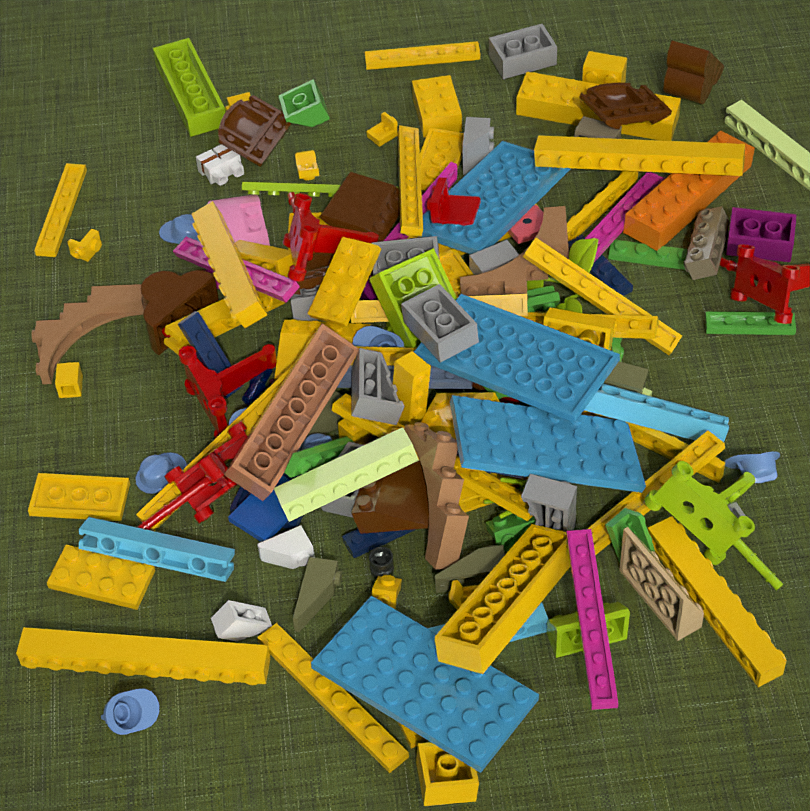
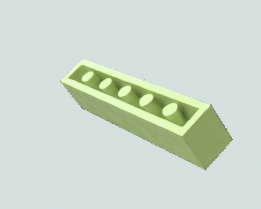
(346, 474)

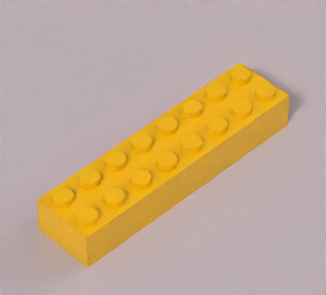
(559, 101)
(504, 600)

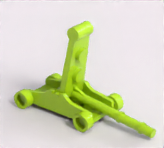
(713, 506)

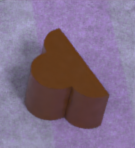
(691, 72)
(173, 297)

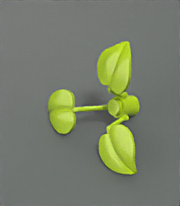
(583, 255)

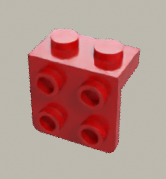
(451, 208)

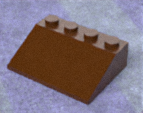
(363, 206)
(393, 502)

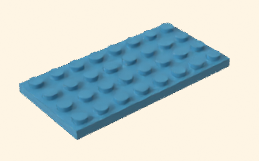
(507, 190)
(528, 361)
(539, 443)
(397, 671)

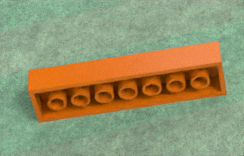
(678, 201)

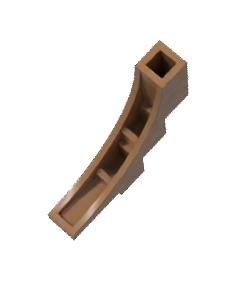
(514, 275)
(77, 319)
(444, 487)

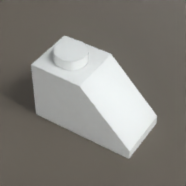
(287, 549)
(240, 621)

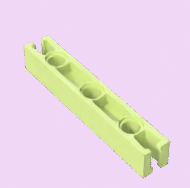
(770, 141)

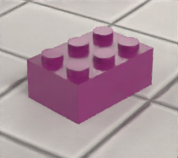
(765, 230)

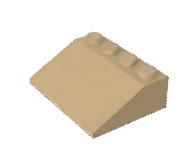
(658, 587)

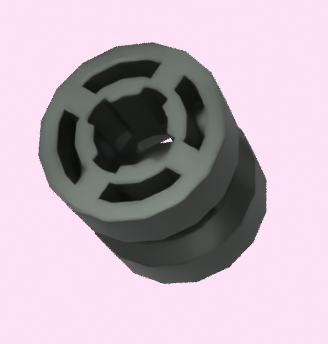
(381, 562)

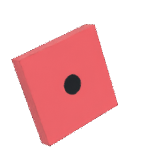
(528, 226)

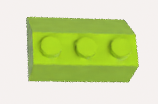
(565, 630)

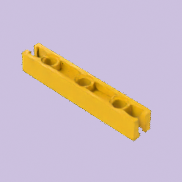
(217, 319)

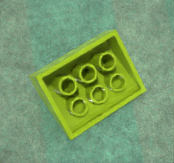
(405, 282)

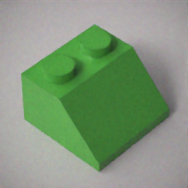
(304, 105)

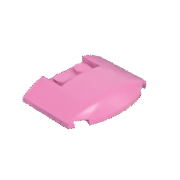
(244, 218)

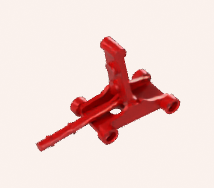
(309, 236)
(773, 280)
(212, 387)
(195, 485)

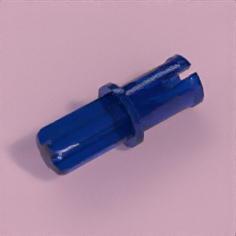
(256, 386)

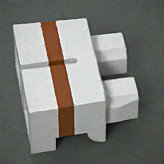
(219, 164)

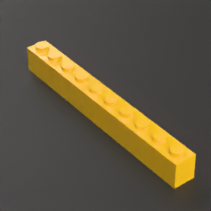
(640, 155)
(144, 656)

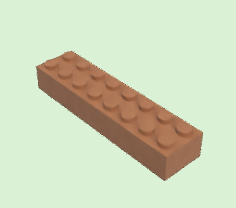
(291, 412)

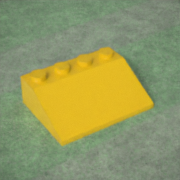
(296, 335)

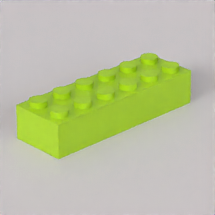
(189, 86)

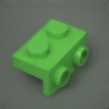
(542, 299)
(635, 522)
(508, 529)

